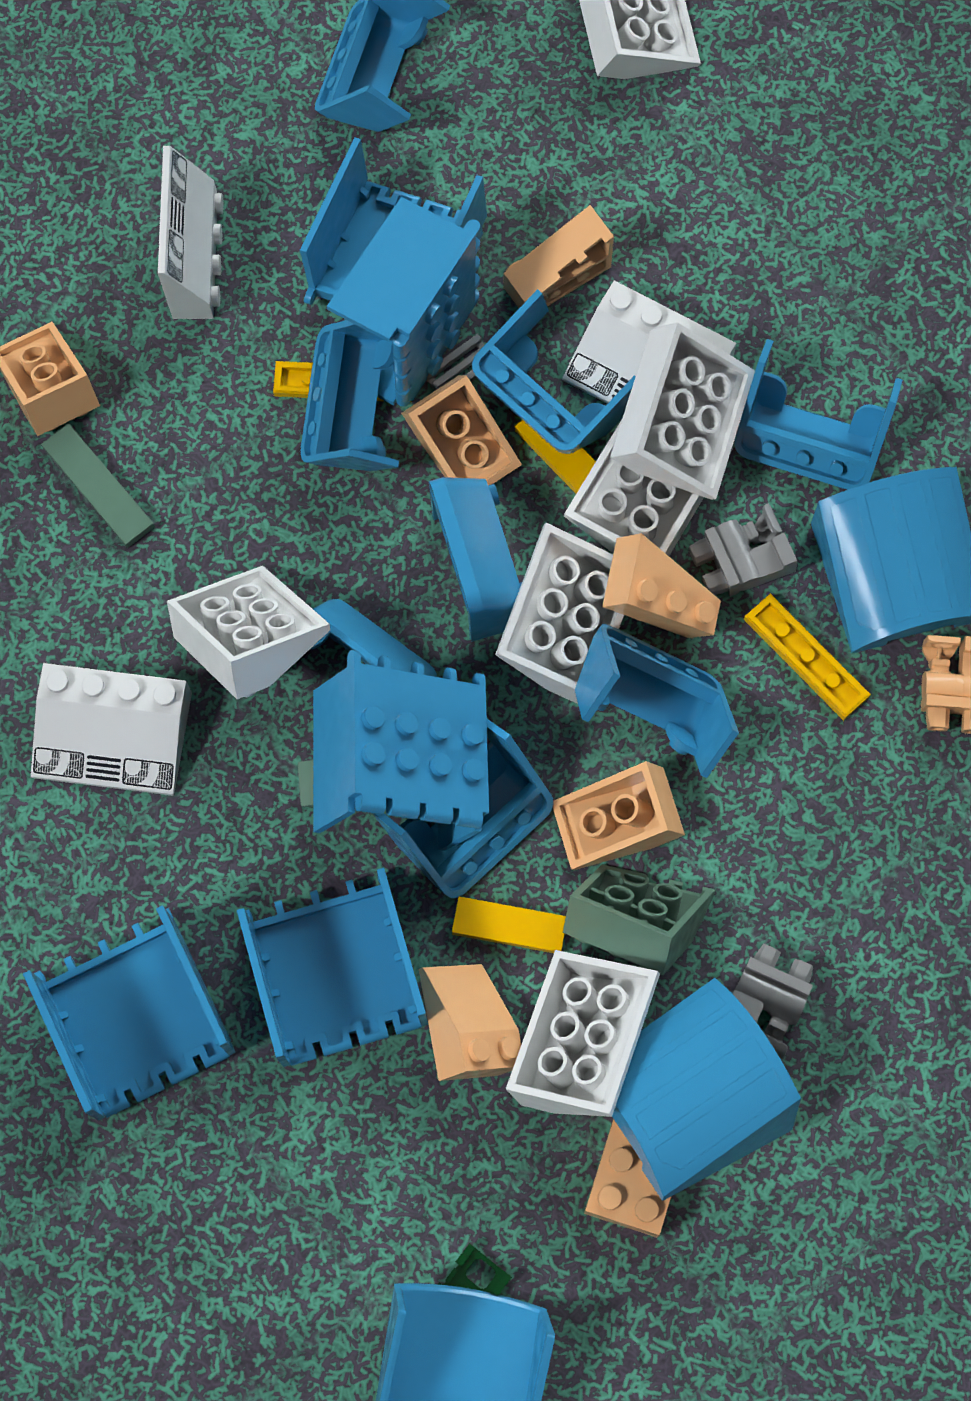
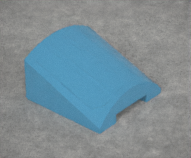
(897, 556)
(703, 1091)
(463, 1346)

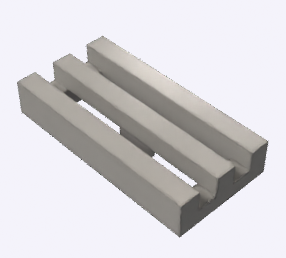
(475, 341)

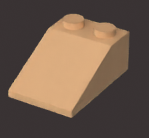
(46, 379)
(461, 433)
(618, 816)
(468, 1023)

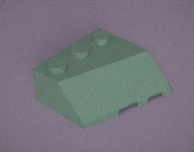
(636, 917)

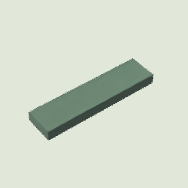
(98, 485)

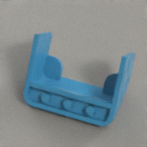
(369, 58)
(503, 368)
(345, 399)
(808, 441)
(477, 551)
(360, 634)
(659, 690)
(515, 808)

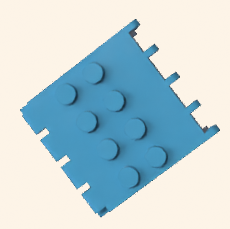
(353, 216)
(413, 287)
(401, 747)
(333, 972)
(131, 1018)

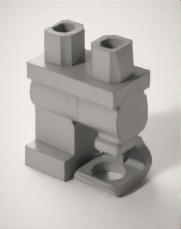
(738, 564)
(774, 991)

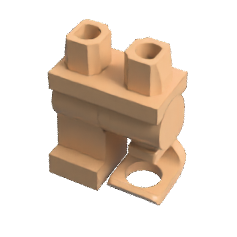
(943, 691)

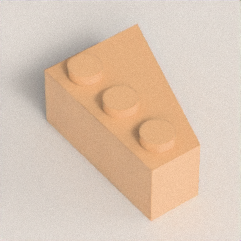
(563, 260)
(658, 590)

